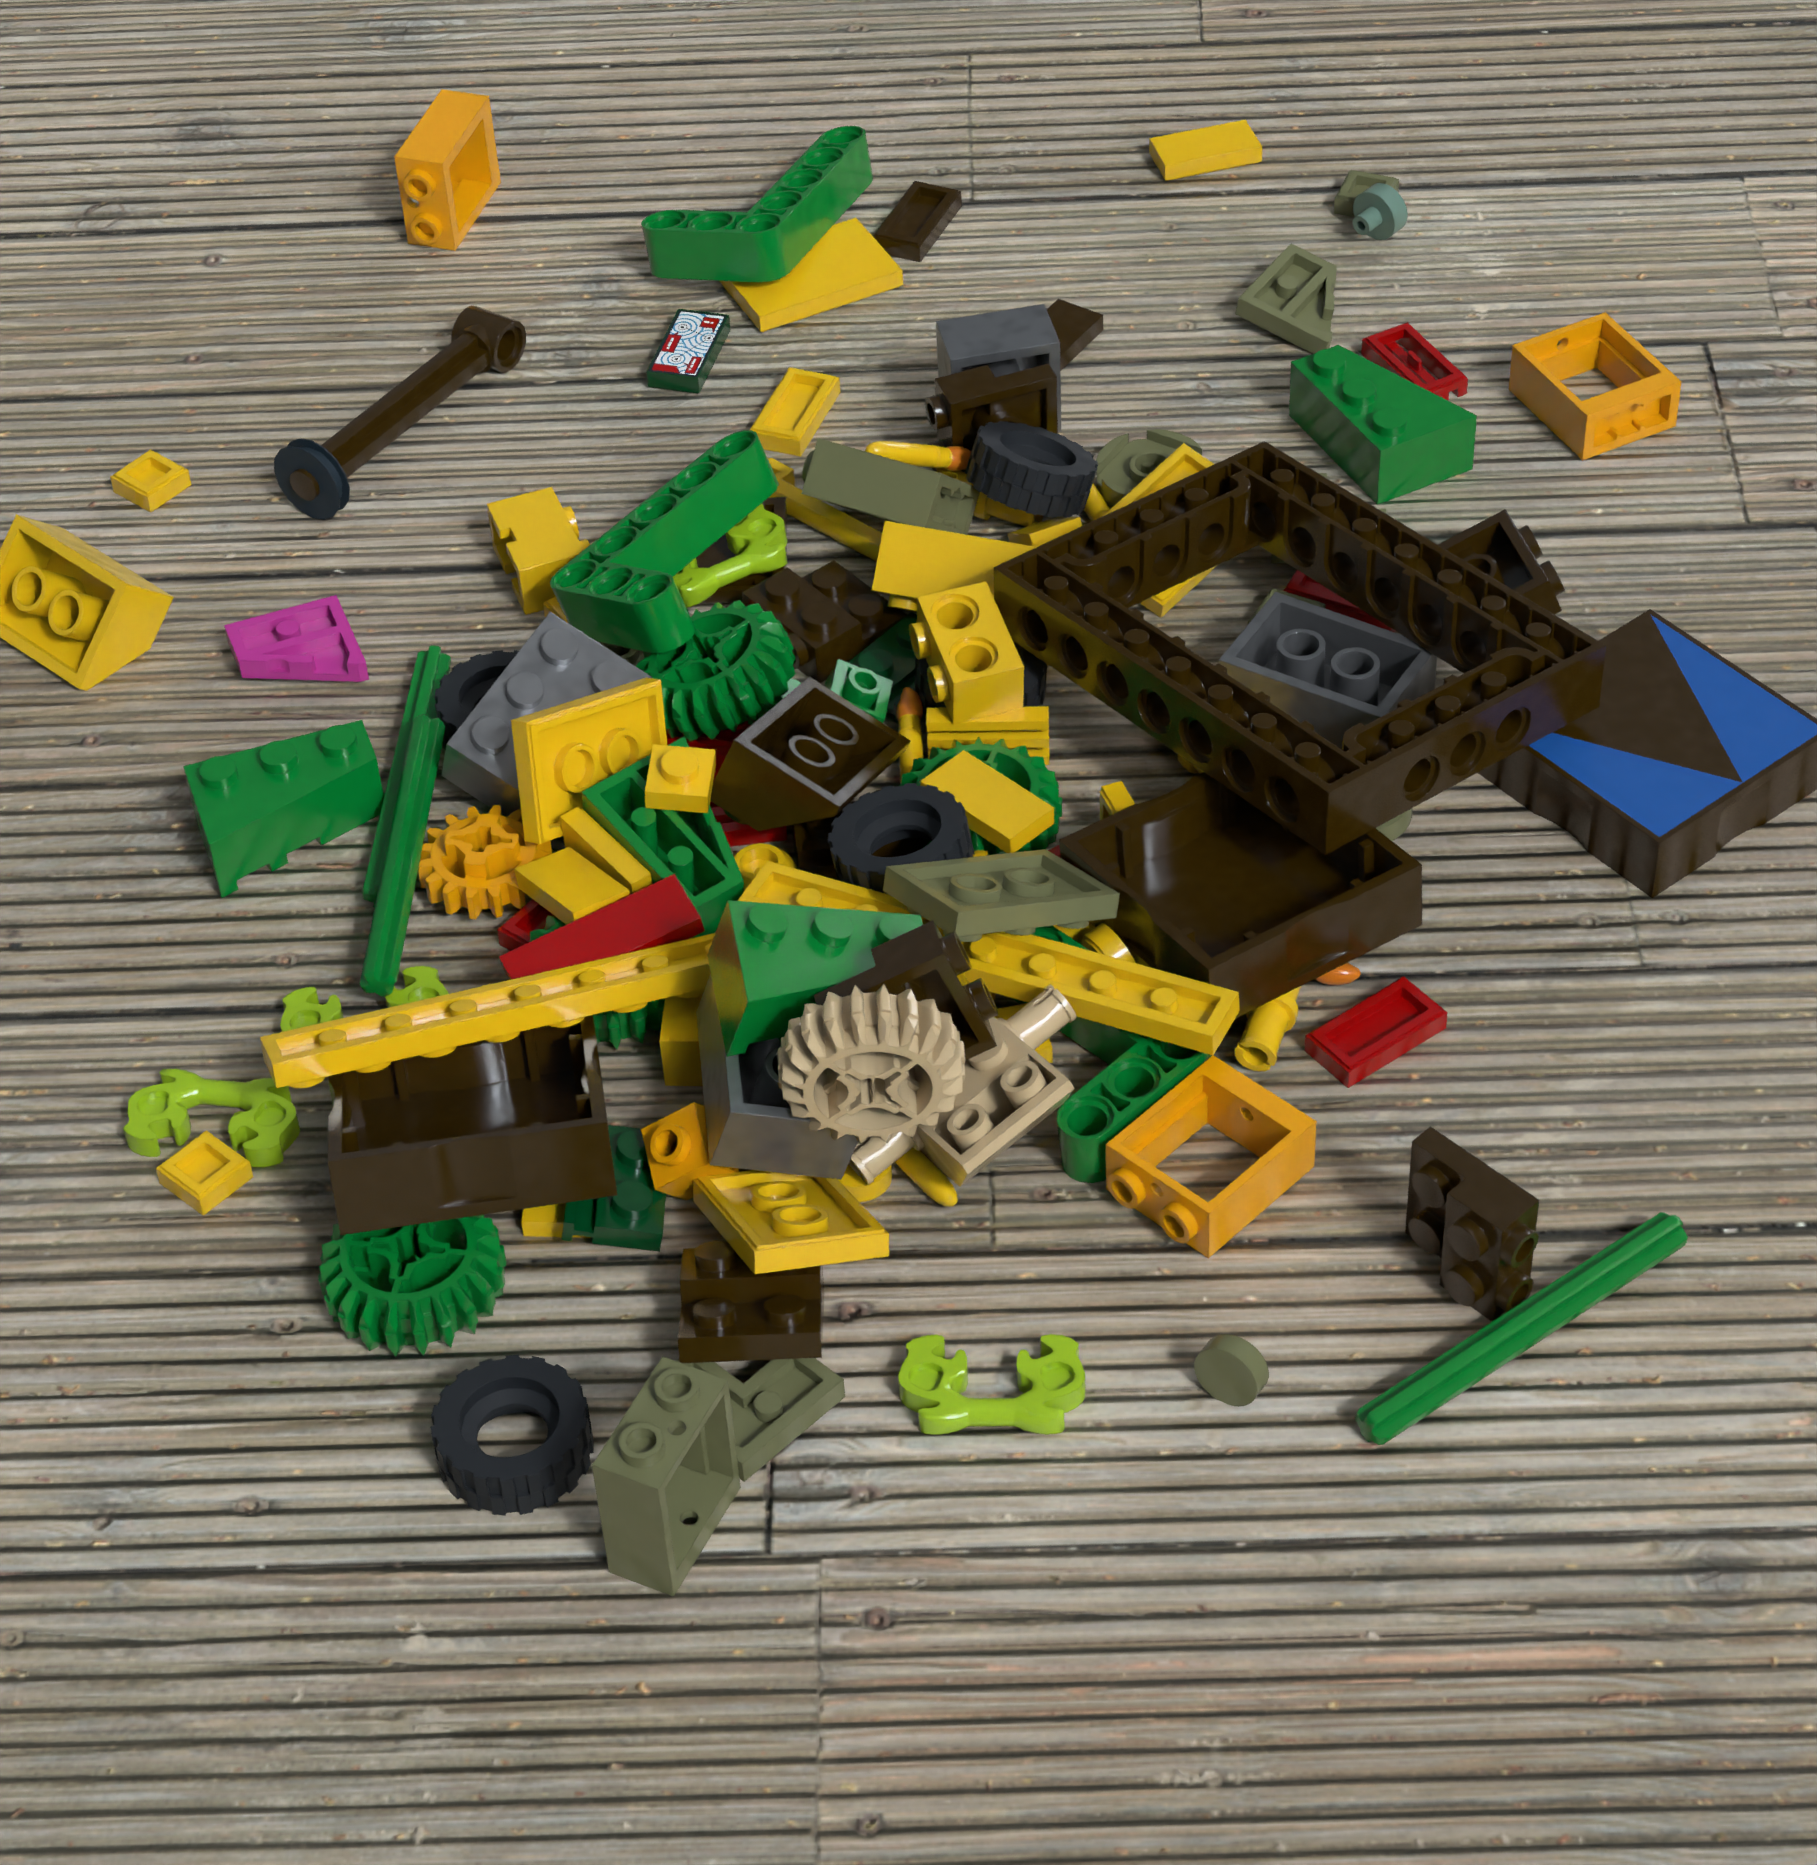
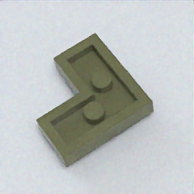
(776, 1406)

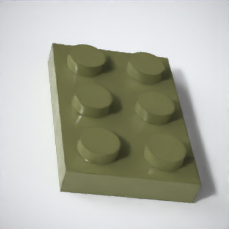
(1001, 893)

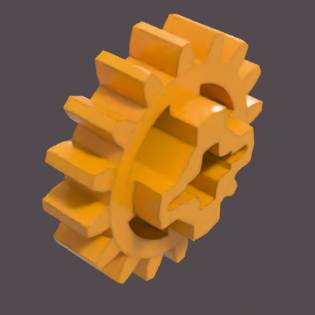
(476, 860)

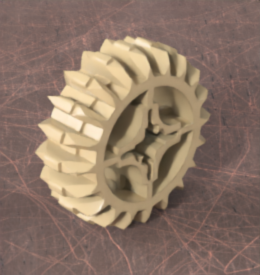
(871, 1064)

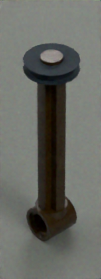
(317, 474)

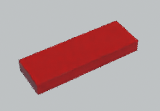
(634, 923)

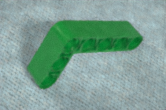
(776, 230)
(624, 580)
(1136, 1078)

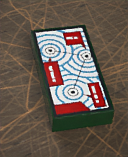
(688, 351)

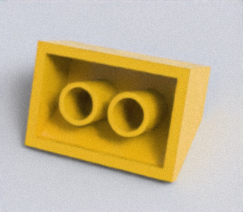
(929, 561)
(74, 604)

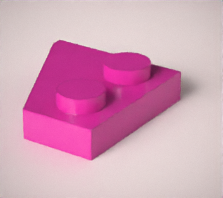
(298, 644)

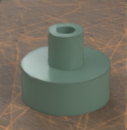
(1379, 212)

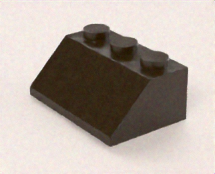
(803, 760)

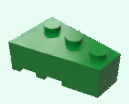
(1379, 424)
(282, 796)
(668, 840)
(778, 956)

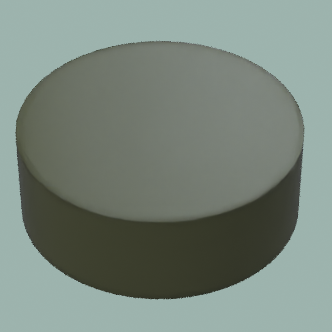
(1231, 1370)

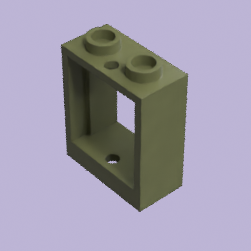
(888, 488)
(667, 1464)

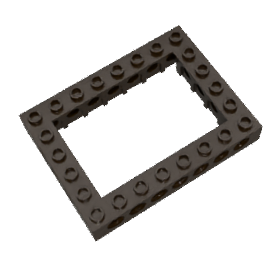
(1518, 660)

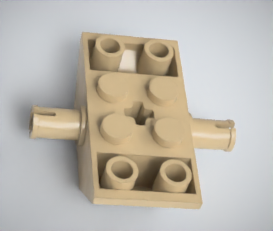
(999, 1102)

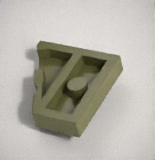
(1293, 299)

